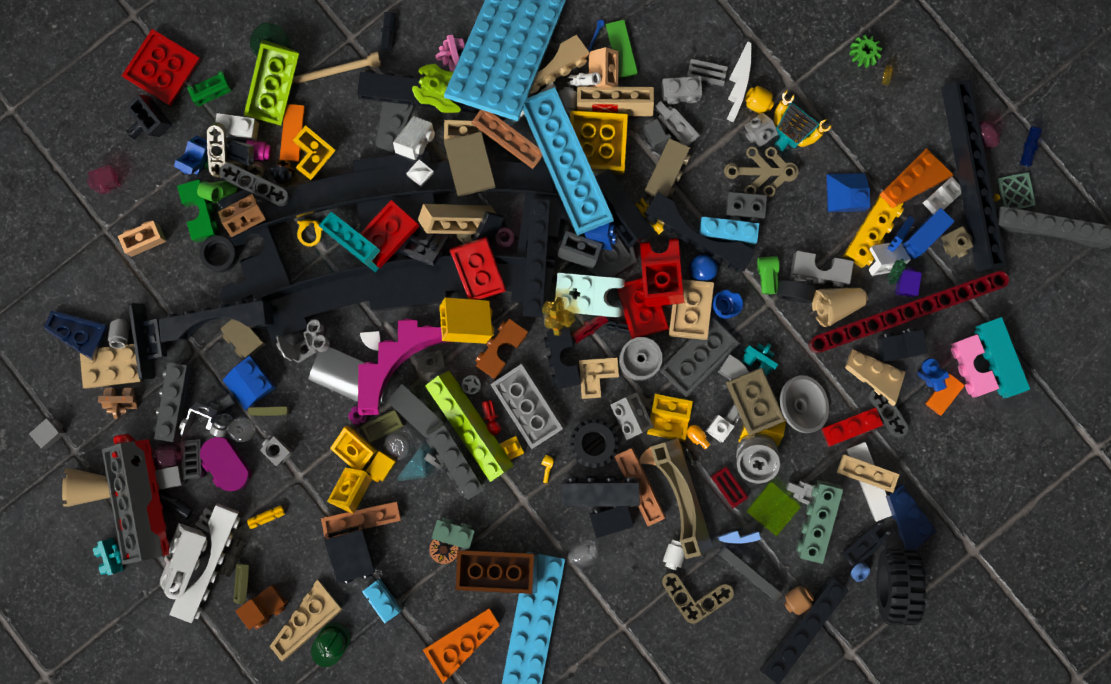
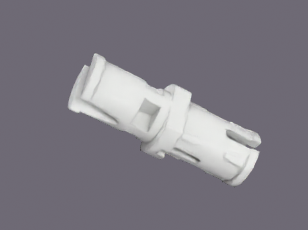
(584, 79)

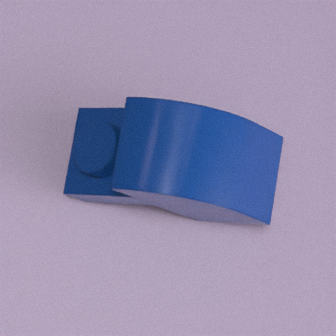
(195, 156)

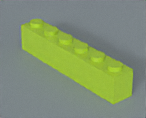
(469, 425)

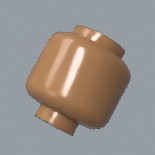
(799, 600)

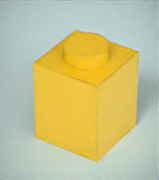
(381, 467)

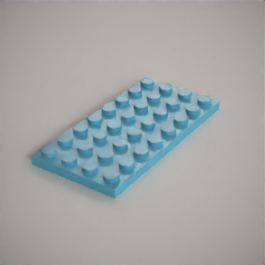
(504, 55)

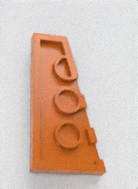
(919, 176)
(455, 647)

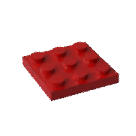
(161, 67)

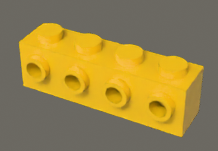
(871, 232)

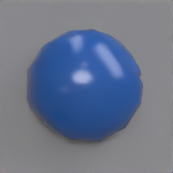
(703, 268)
(727, 304)

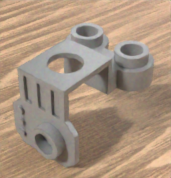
(313, 339)
(216, 425)

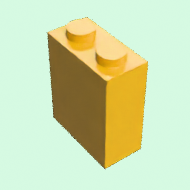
(466, 320)

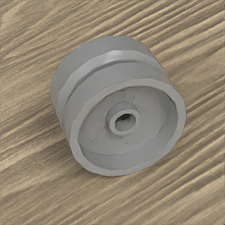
(640, 370)
(757, 458)

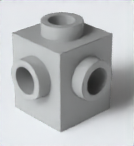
(760, 130)

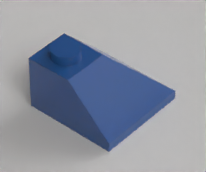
(847, 192)

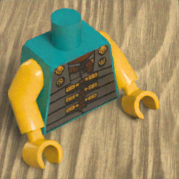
(795, 126)

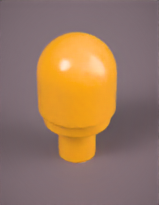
(697, 436)

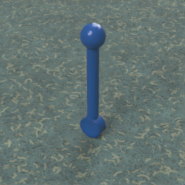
(600, 24)

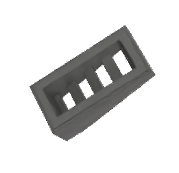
(185, 467)

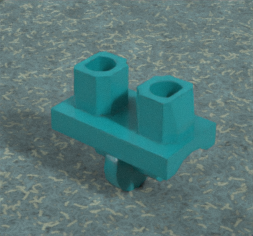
(752, 355)
(111, 557)

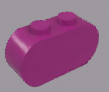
(225, 464)

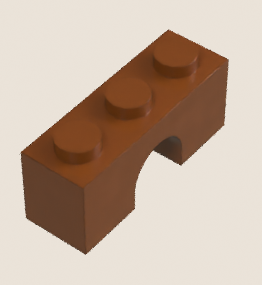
(510, 334)

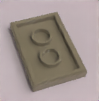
(469, 164)
(755, 401)

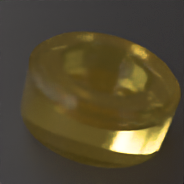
(887, 75)

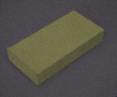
(268, 411)
(382, 426)
(241, 581)

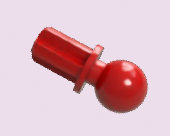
(489, 412)

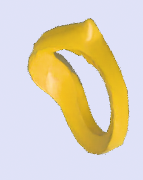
(303, 224)

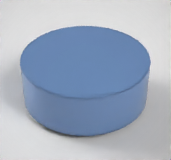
(860, 572)

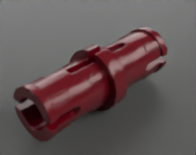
(588, 328)

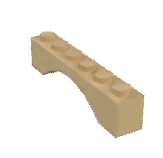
(569, 56)

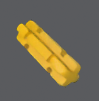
(266, 517)

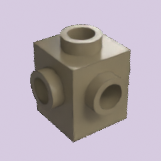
(957, 242)

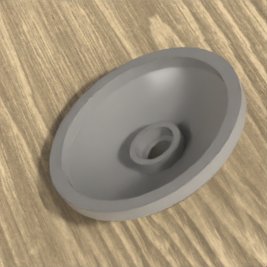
(804, 404)

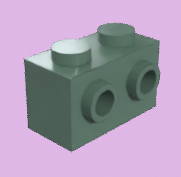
(453, 534)

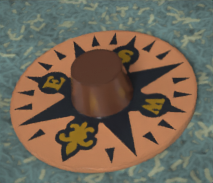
(443, 552)

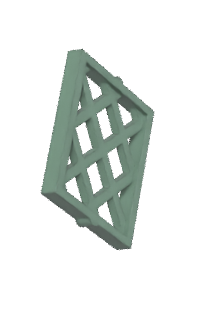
(1016, 192)

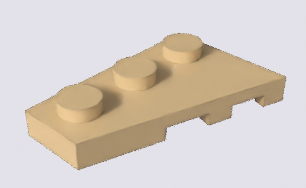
(881, 376)

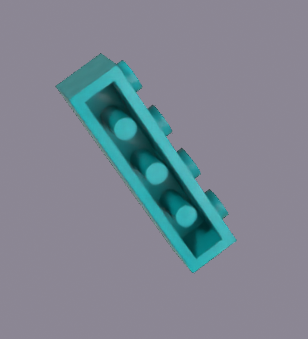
(1002, 358)

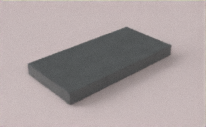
(699, 358)

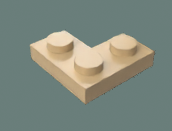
(592, 371)

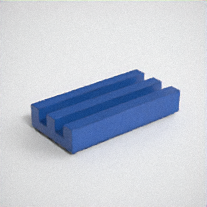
(902, 232)

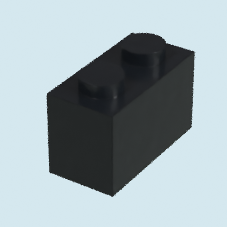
(610, 520)

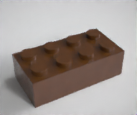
(497, 571)

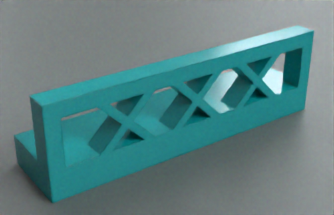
(350, 240)

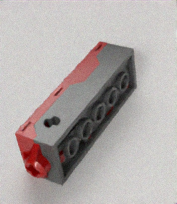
(135, 499)

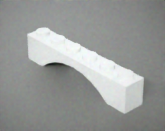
(220, 526)

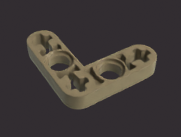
(221, 159)
(698, 604)

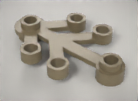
(764, 172)

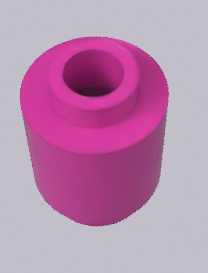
(261, 150)

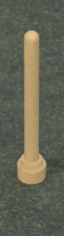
(371, 60)

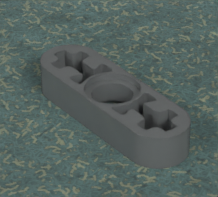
(896, 413)

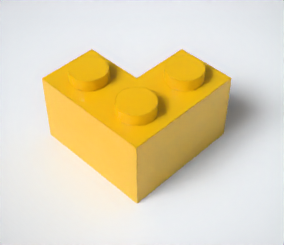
(317, 152)

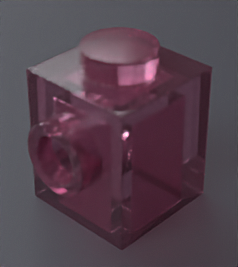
(103, 179)

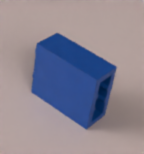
(927, 233)

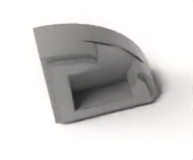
(434, 461)

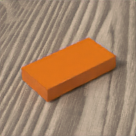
(941, 400)

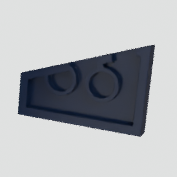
(911, 521)

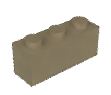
(668, 169)

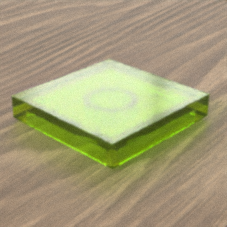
(773, 509)

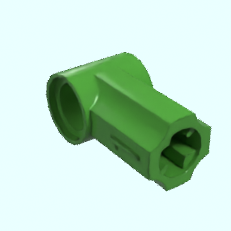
(216, 190)
(768, 269)

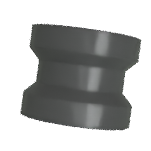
(471, 382)

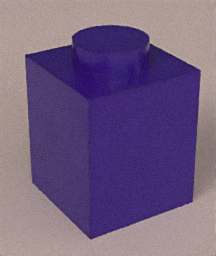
(908, 283)

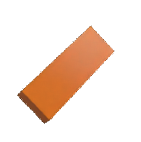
(292, 125)

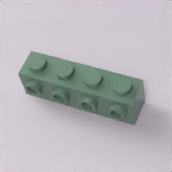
(820, 521)

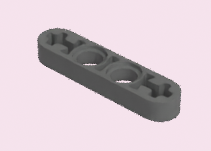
(254, 185)
(750, 574)

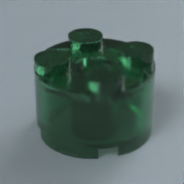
(271, 33)

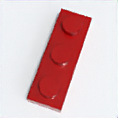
(852, 427)

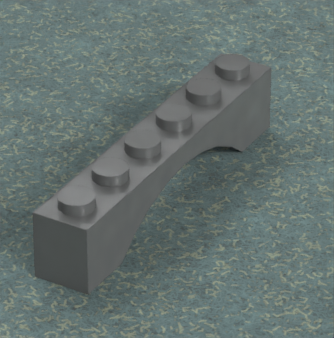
(1037, 223)

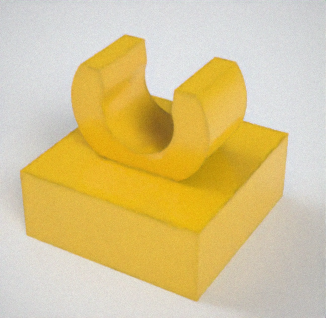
(512, 448)

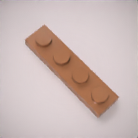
(507, 137)
(650, 505)
(368, 517)

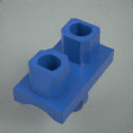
(933, 374)

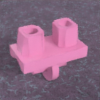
(448, 52)

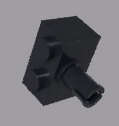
(147, 117)

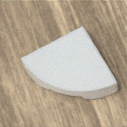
(371, 339)

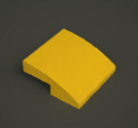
(670, 417)

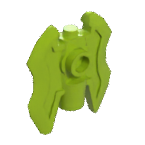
(433, 88)

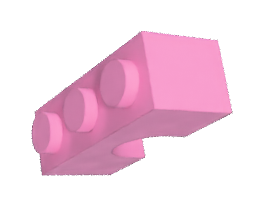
(965, 353)

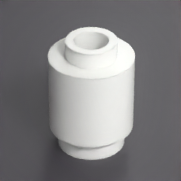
(674, 555)

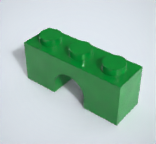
(203, 225)

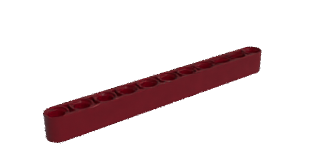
(917, 311)

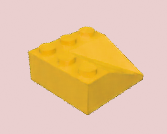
(602, 139)

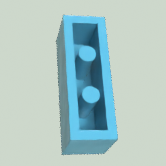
(728, 230)

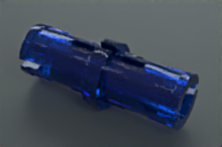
(1030, 146)

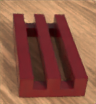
(721, 489)

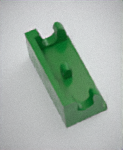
(209, 89)

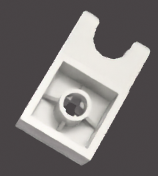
(183, 559)

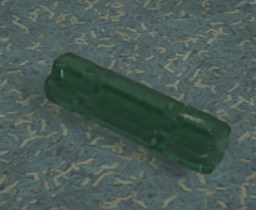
(896, 271)

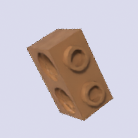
(241, 215)

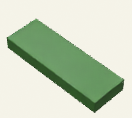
(620, 42)

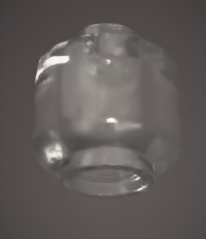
(236, 426)
(583, 554)

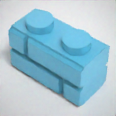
(382, 600)

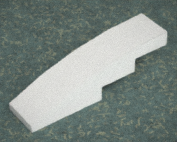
(740, 76)

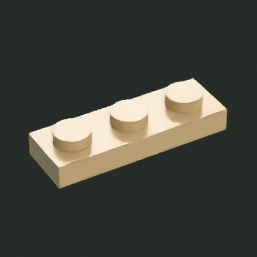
(867, 473)

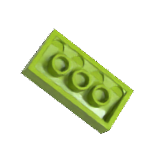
(271, 82)

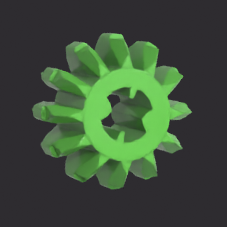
(869, 46)

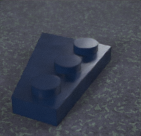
(76, 332)

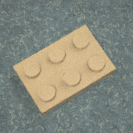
(693, 316)
(110, 367)

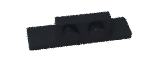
(146, 341)

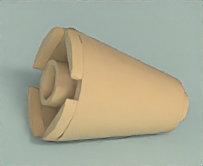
(837, 303)
(83, 487)

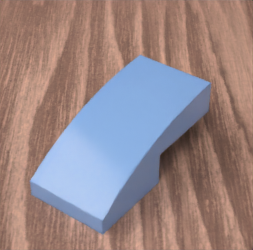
(733, 537)

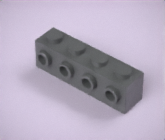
(173, 402)
(454, 459)

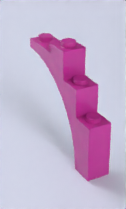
(391, 354)

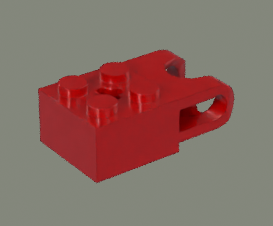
(659, 269)

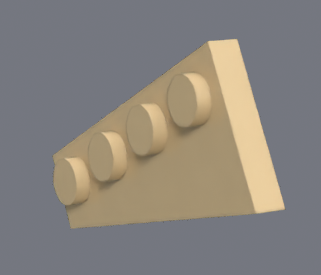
(311, 616)

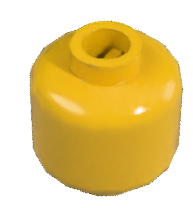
(759, 99)

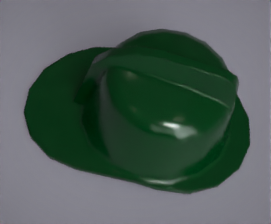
(330, 644)

